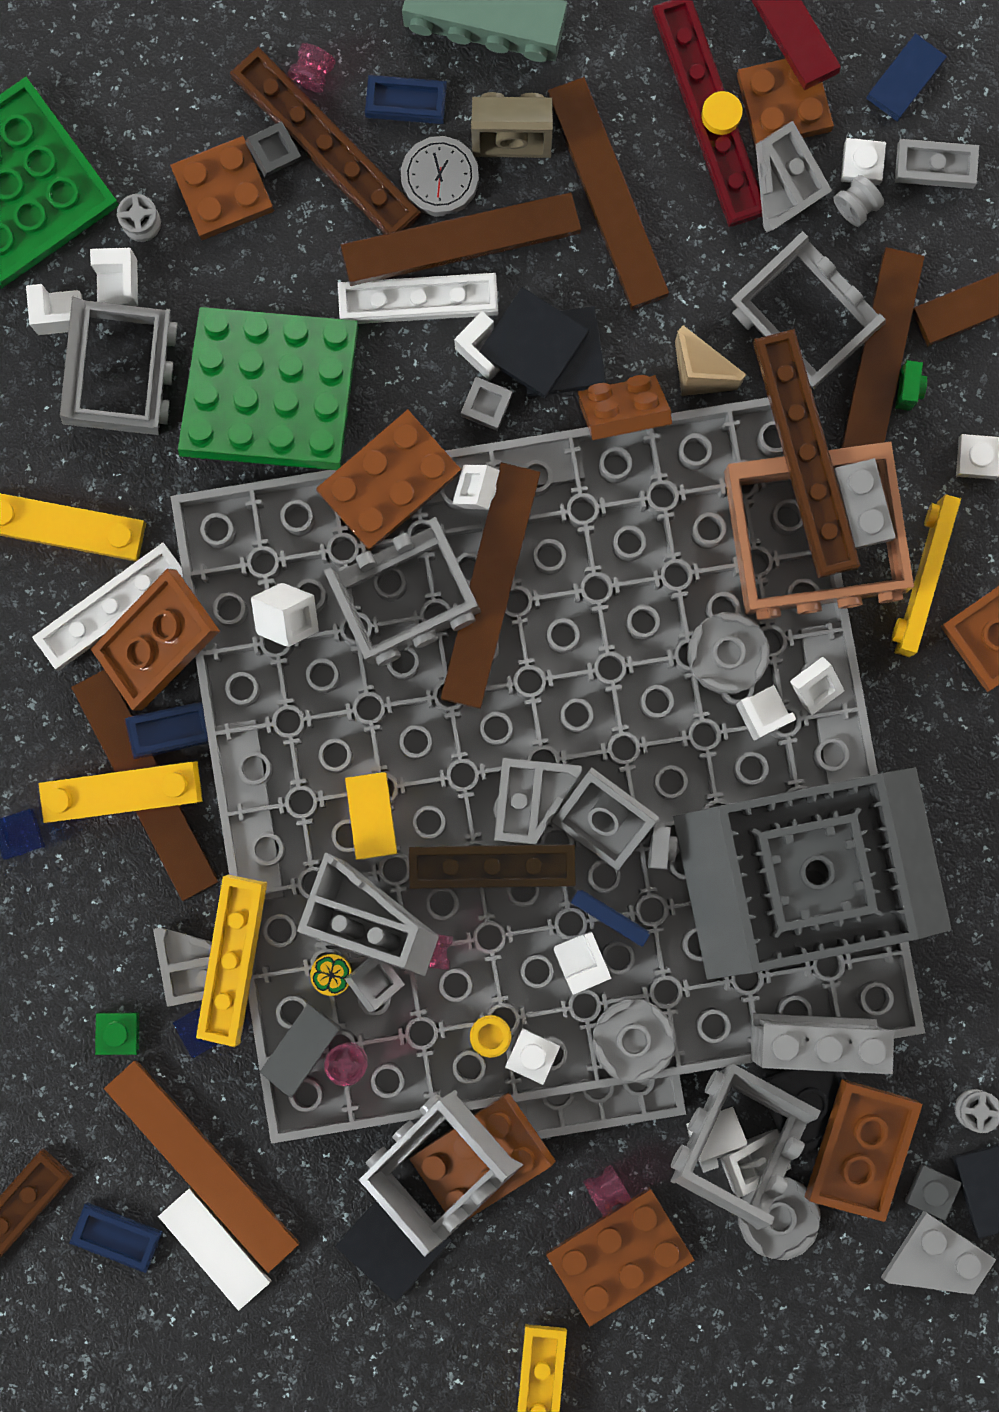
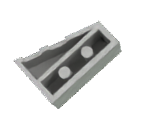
(362, 918)

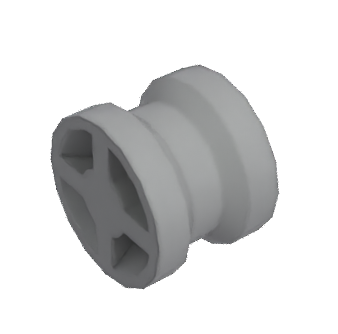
(858, 200)
(135, 209)
(985, 1111)

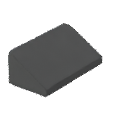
(300, 1050)

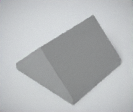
(605, 819)

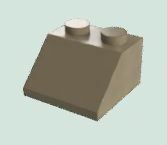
(512, 125)

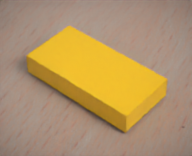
(371, 815)

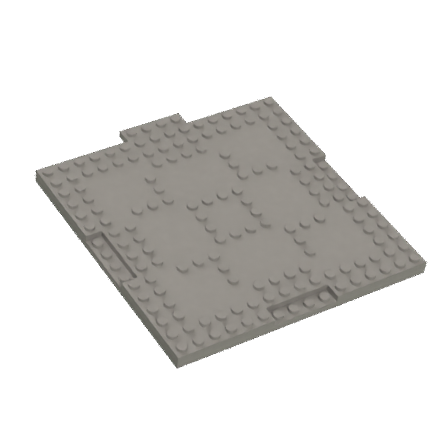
(587, 672)

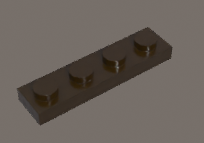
(492, 866)

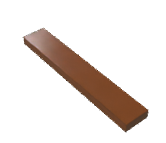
(202, 1166)

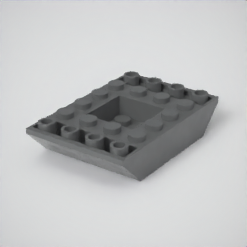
(752, 887)

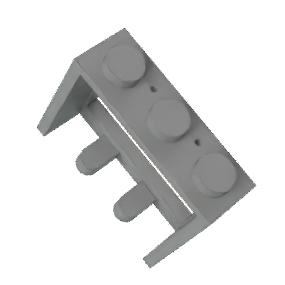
(826, 272)
(159, 373)
(372, 565)
(781, 1044)
(786, 1149)
(400, 1204)

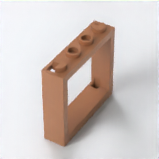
(811, 602)

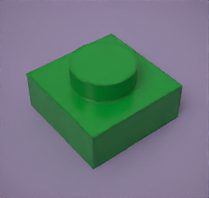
(910, 385)
(117, 1034)

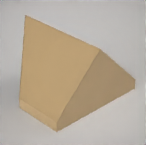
(702, 367)

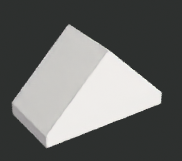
(747, 1165)

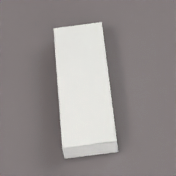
(214, 1248)

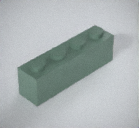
(500, 25)

